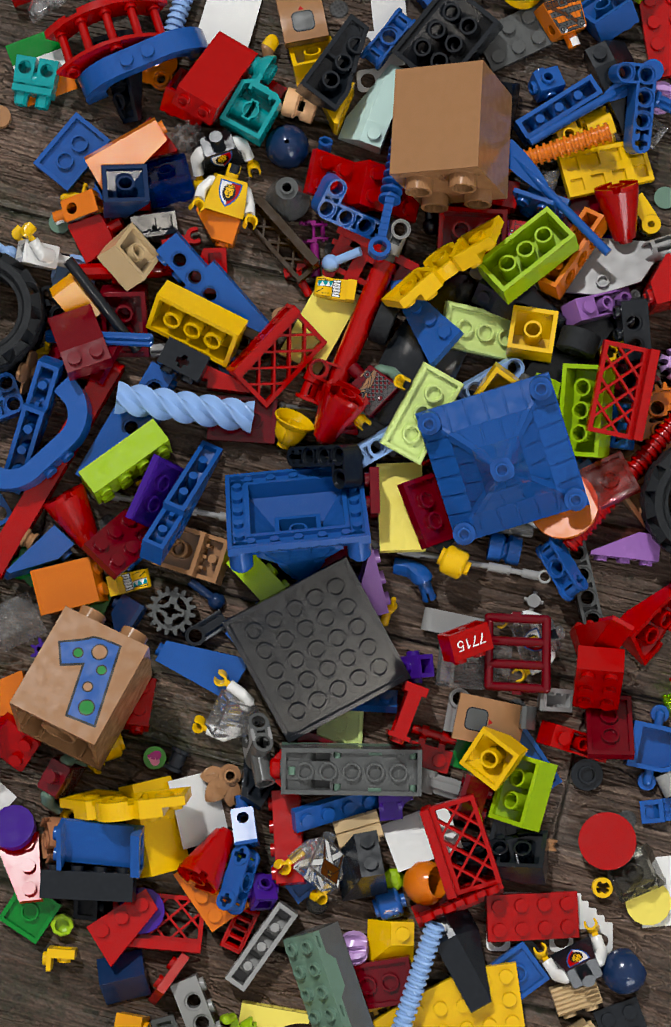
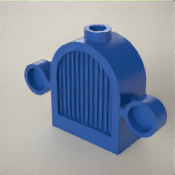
(651, 747)

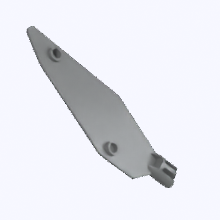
(619, 269)

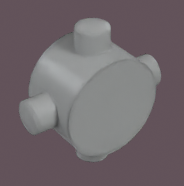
(533, 600)

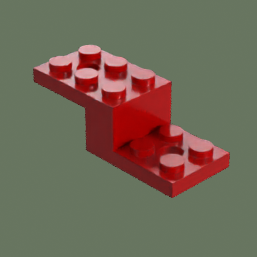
(362, 182)

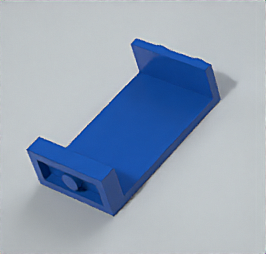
(99, 844)

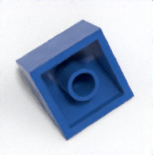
(608, 17)

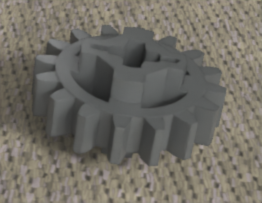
(169, 621)

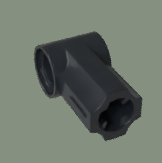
(208, 627)

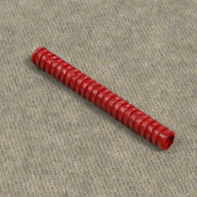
(637, 465)

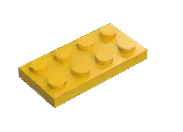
(600, 166)

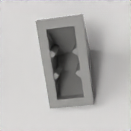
(556, 700)

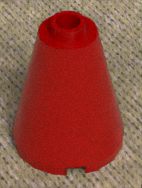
(620, 208)
(338, 410)
(73, 514)
(208, 861)

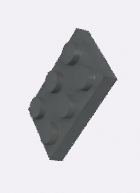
(517, 40)

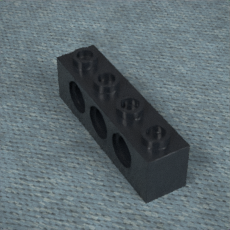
(639, 331)

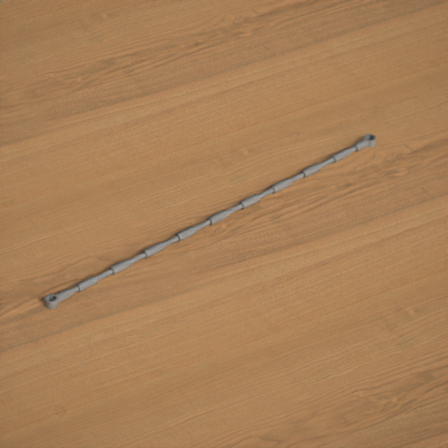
(492, 567)

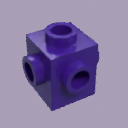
(418, 665)
(263, 892)

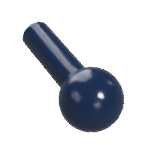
(215, 600)

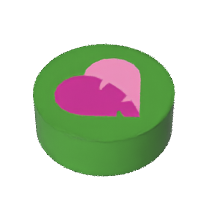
(154, 757)

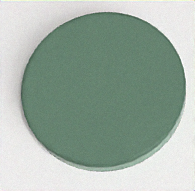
(663, 197)
(59, 229)

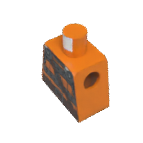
(562, 20)

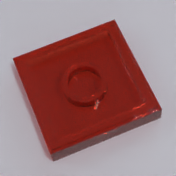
(610, 480)

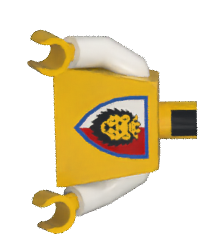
(226, 196)

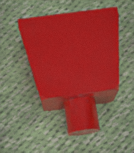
(94, 234)

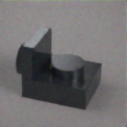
(90, 909)

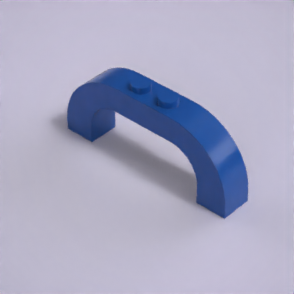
(109, 70)
(60, 448)

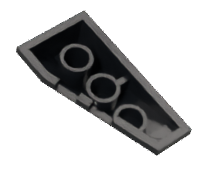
(598, 62)
(333, 72)
(126, 92)
(489, 300)
(518, 857)
(464, 958)

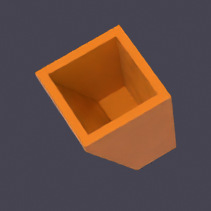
(69, 585)

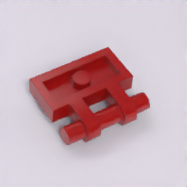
(432, 757)

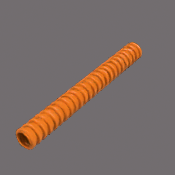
(570, 144)

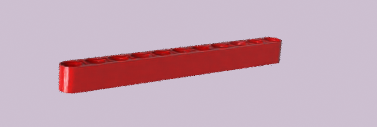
(32, 501)

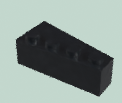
(87, 883)

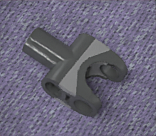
(257, 750)

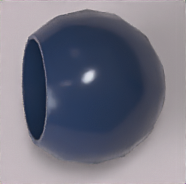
(290, 154)
(623, 971)

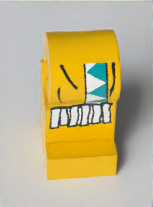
(647, 218)
(335, 289)
(129, 582)

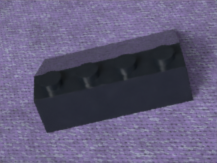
(448, 34)

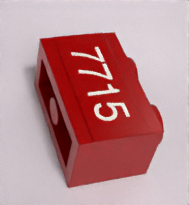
(465, 641)

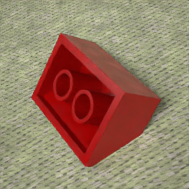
(659, 287)

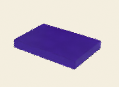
(153, 490)

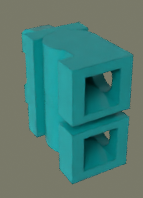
(36, 80)

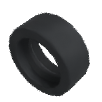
(383, 324)

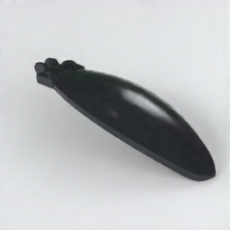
(407, 355)

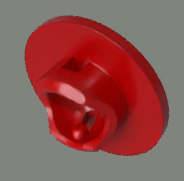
(607, 841)

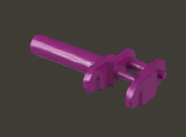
(314, 246)

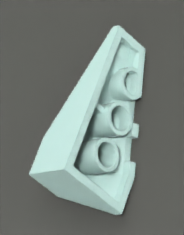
(373, 115)

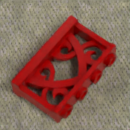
(406, 712)

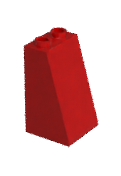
(214, 78)

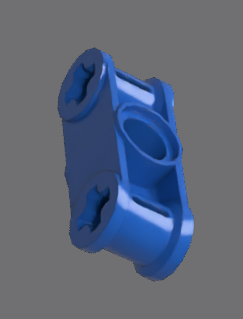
(378, 50)
(569, 578)
(238, 880)

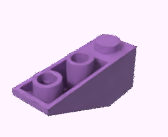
(592, 307)
(634, 547)
(372, 581)

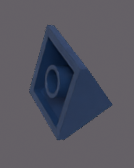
(125, 979)

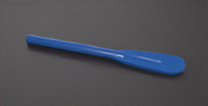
(613, 93)
(528, 172)

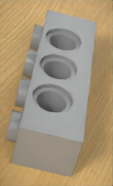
(261, 945)
(194, 985)

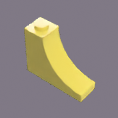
(272, 1015)

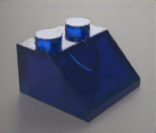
(169, 180)

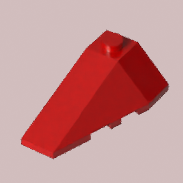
(650, 622)
(607, 633)

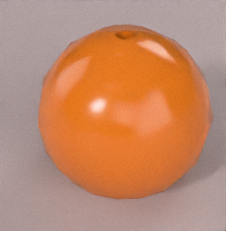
(423, 883)

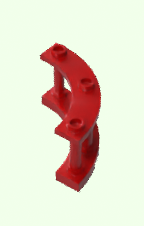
(92, 13)

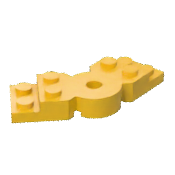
(445, 263)
(113, 806)

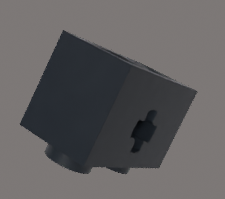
(175, 351)

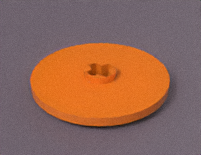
(569, 523)

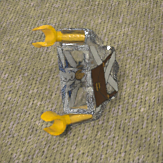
(318, 863)

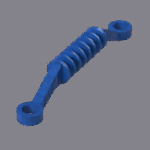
(389, 197)

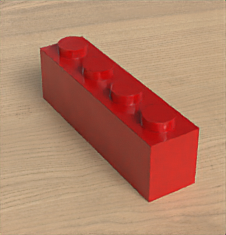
(285, 838)

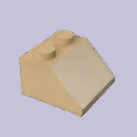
(129, 257)

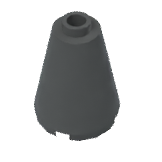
(288, 198)

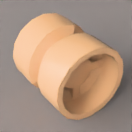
(291, 107)

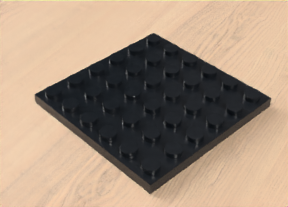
(316, 649)

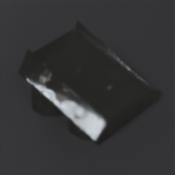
(638, 875)

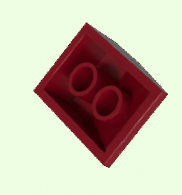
(132, 309)
(80, 342)

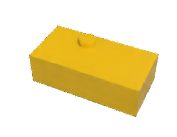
(196, 323)
(161, 838)

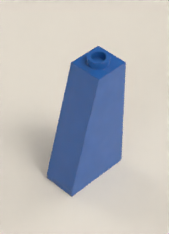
(200, 664)

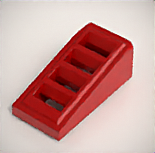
(231, 946)

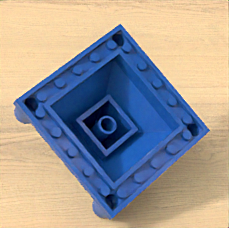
(502, 458)
(294, 519)

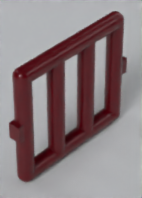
(544, 642)

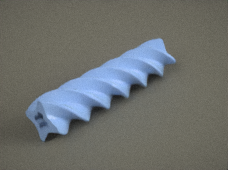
(184, 407)

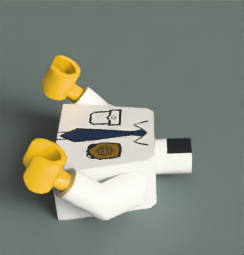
(35, 253)

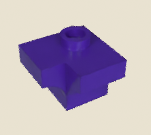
(391, 807)

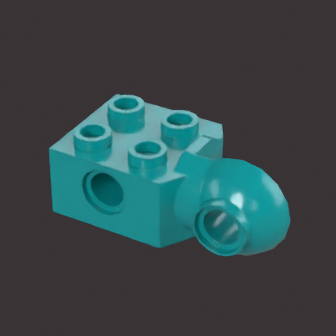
(253, 104)

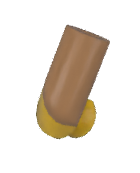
(269, 45)

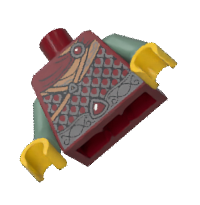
(379, 385)
(59, 781)

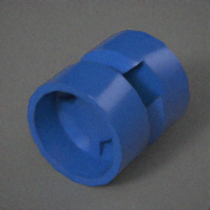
(504, 548)

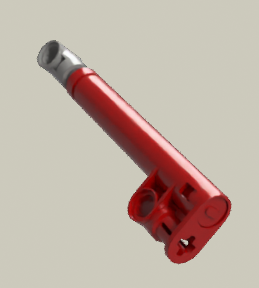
(360, 321)

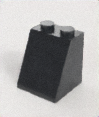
(362, 867)

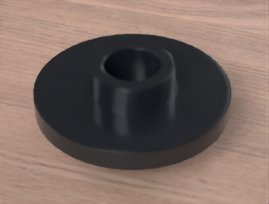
(586, 774)

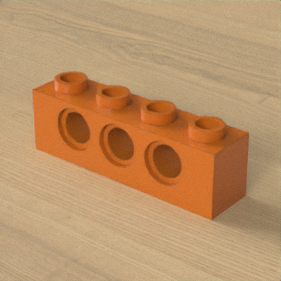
(562, 276)

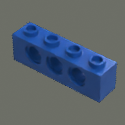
(557, 108)

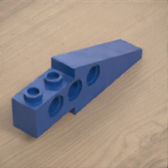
(212, 276)
(35, 412)
(115, 426)
(180, 503)

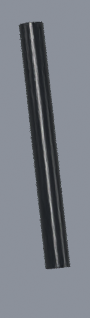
(98, 299)

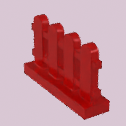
(357, 265)
(462, 902)

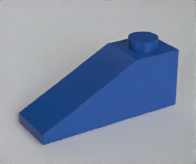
(47, 551)

